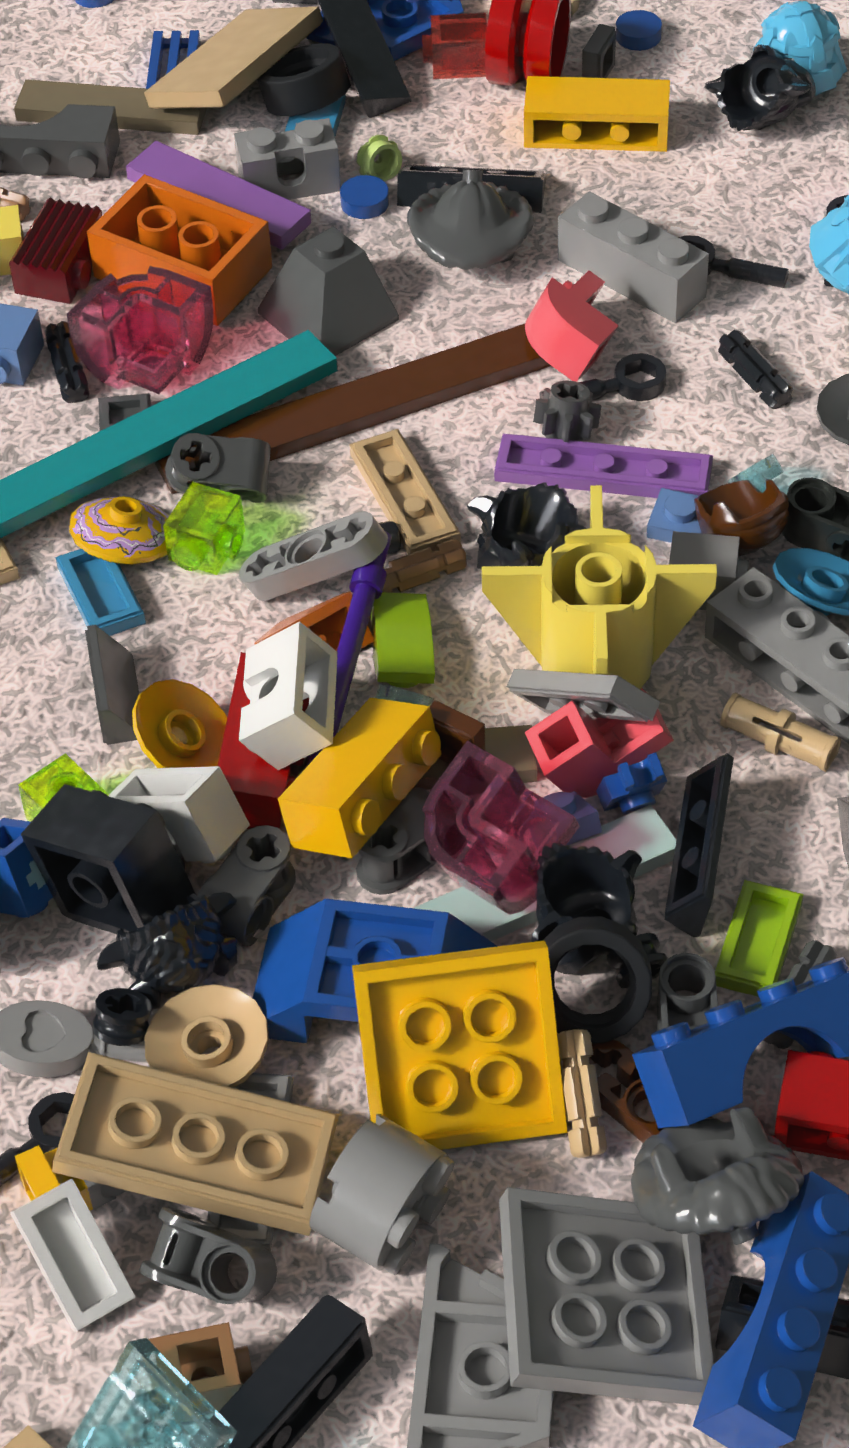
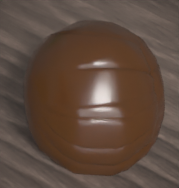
(744, 512)

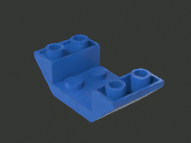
(313, 952)

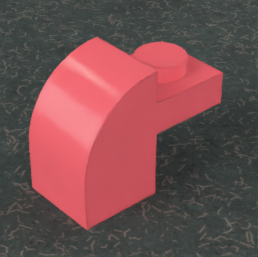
(567, 327)
(581, 751)

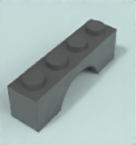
(72, 143)

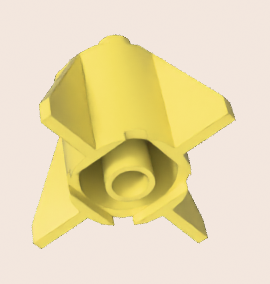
(598, 602)

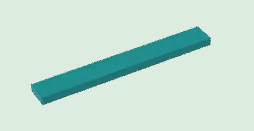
(155, 430)

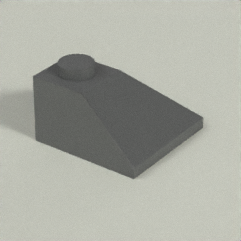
(330, 292)

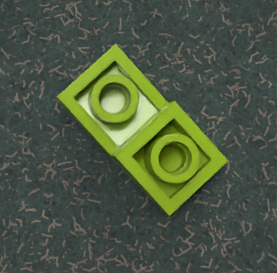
(402, 640)

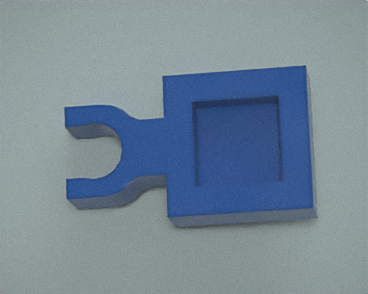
(632, 785)

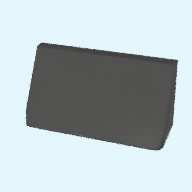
(113, 684)

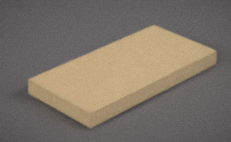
(233, 58)
(196, 1143)

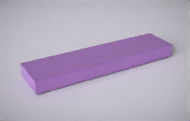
(179, 169)
(615, 467)

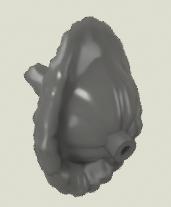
(470, 222)
(715, 1177)

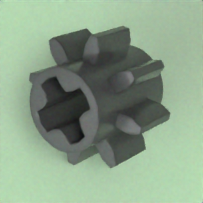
(567, 412)

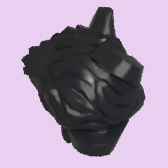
(762, 89)
(523, 524)
(583, 885)
(175, 948)

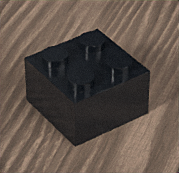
(106, 860)

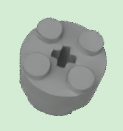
(381, 1192)

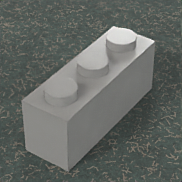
(633, 256)

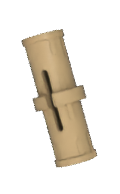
(745, 716)

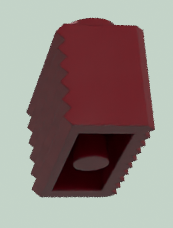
(55, 252)

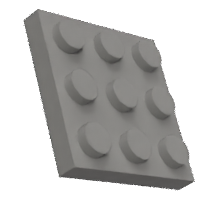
(602, 1300)

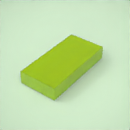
(758, 938)

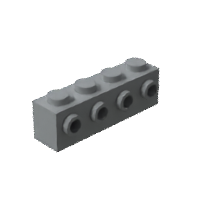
(784, 646)

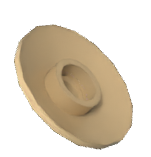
(207, 1019)

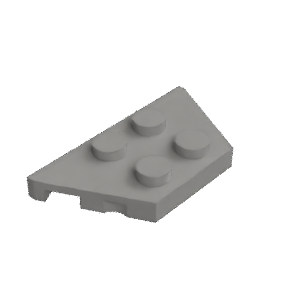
(464, 1367)

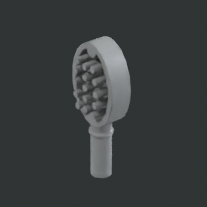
(53, 1040)

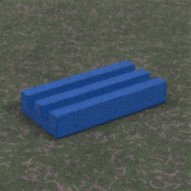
(174, 45)

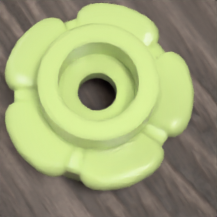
(388, 162)

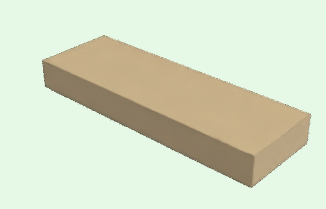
(403, 491)

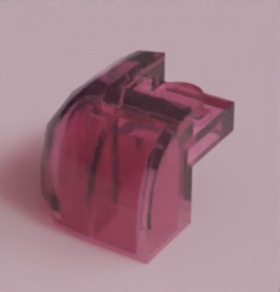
(142, 328)
(491, 828)

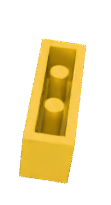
(596, 113)
(360, 777)

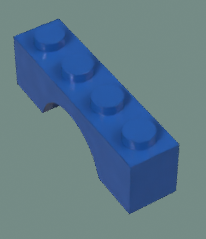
(703, 1068)
(767, 1373)

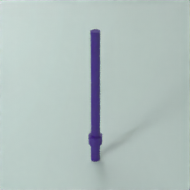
(366, 586)

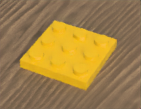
(463, 1044)

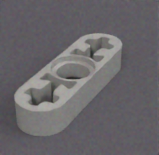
(313, 556)

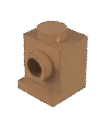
(208, 1354)

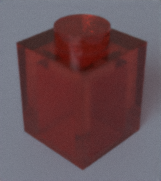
(456, 45)

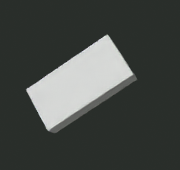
(72, 1255)

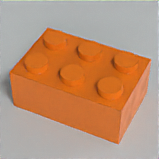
(183, 234)

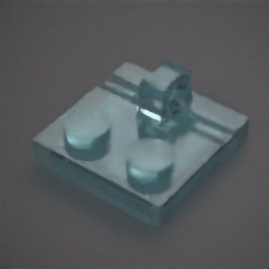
(150, 1407)

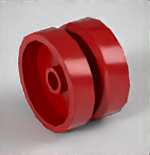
(526, 38)

